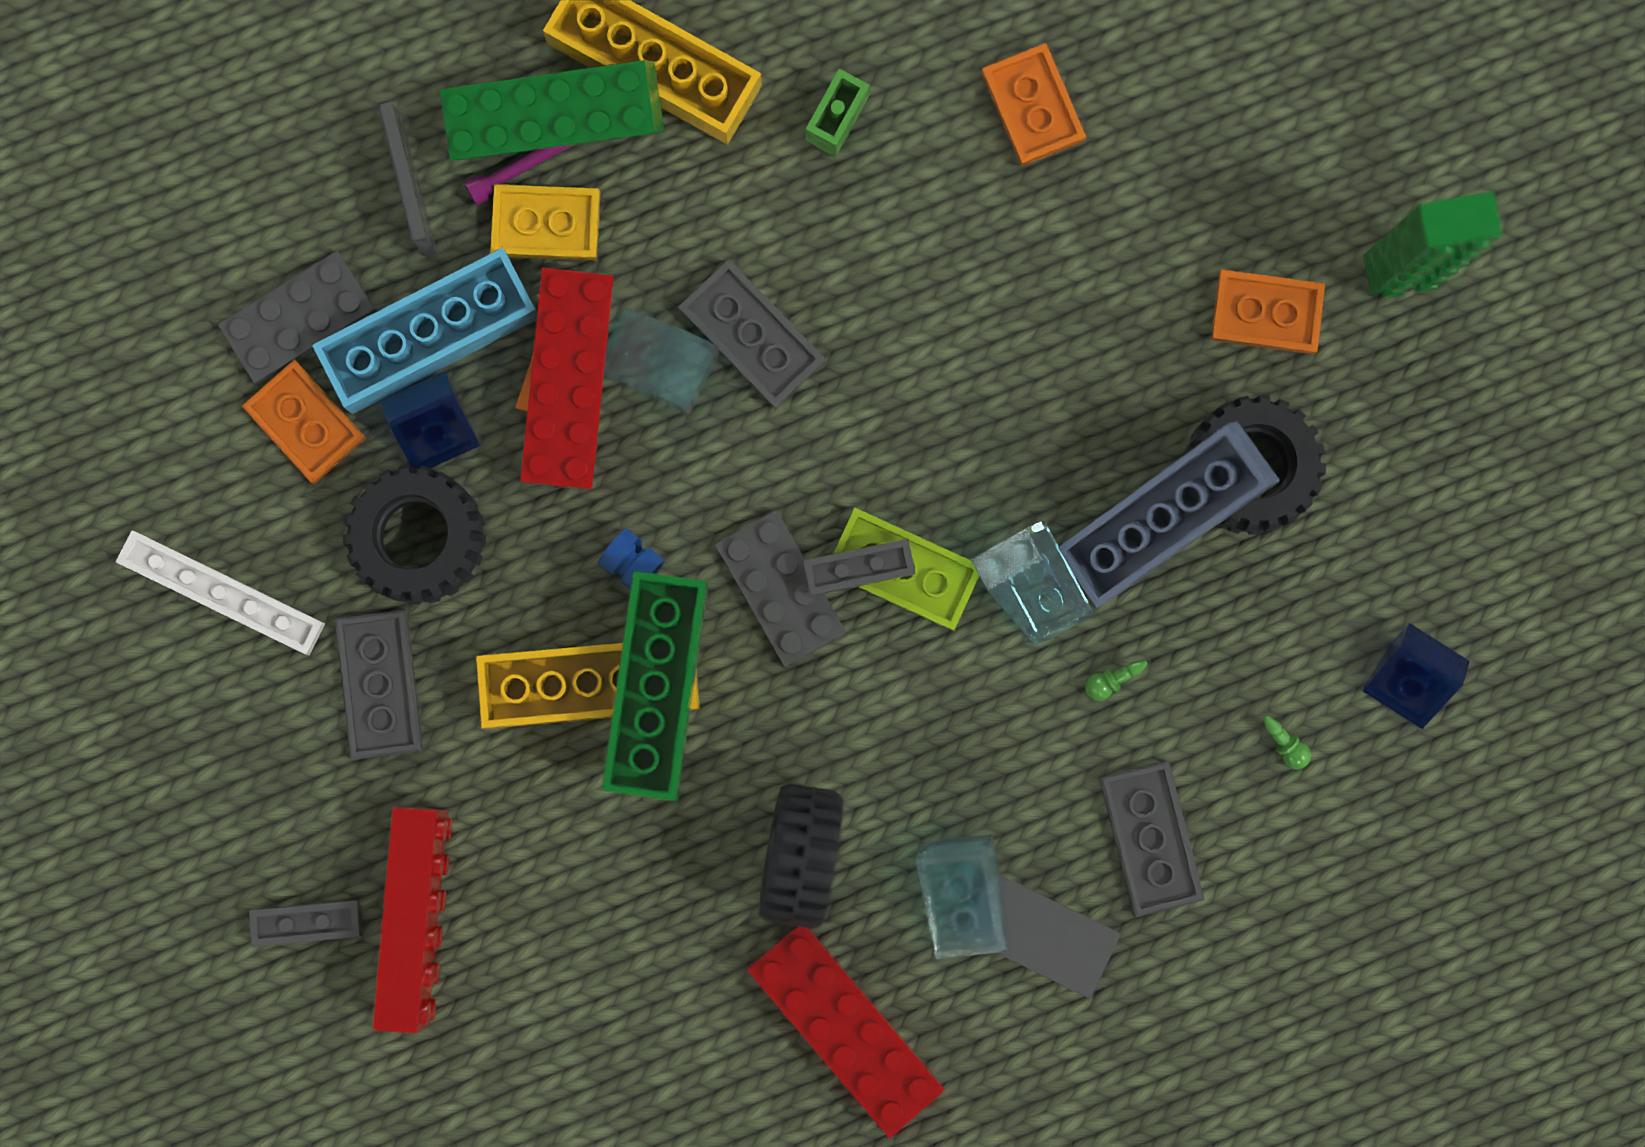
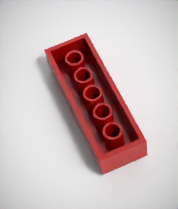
(567, 379)
(411, 919)
(846, 1029)

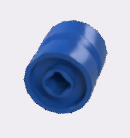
(627, 555)

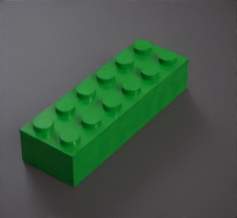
(552, 110)
(1432, 244)
(655, 686)

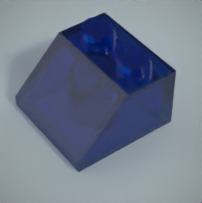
(430, 422)
(1417, 676)

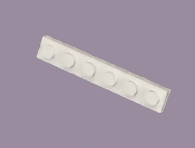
(220, 592)

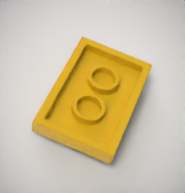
(546, 222)

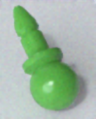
(1100, 685)
(1294, 753)

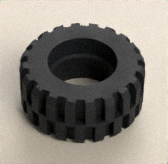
(1297, 448)
(374, 510)
(801, 856)

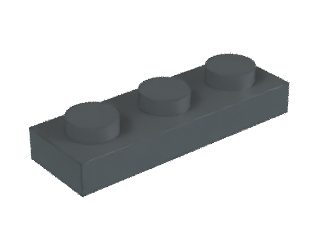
(859, 567)
(305, 923)

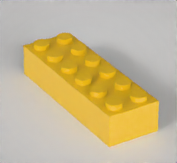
(692, 76)
(551, 686)

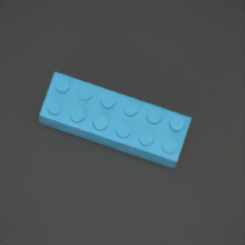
(426, 331)

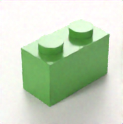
(837, 112)

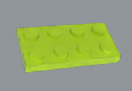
(941, 577)

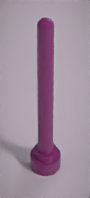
(482, 186)

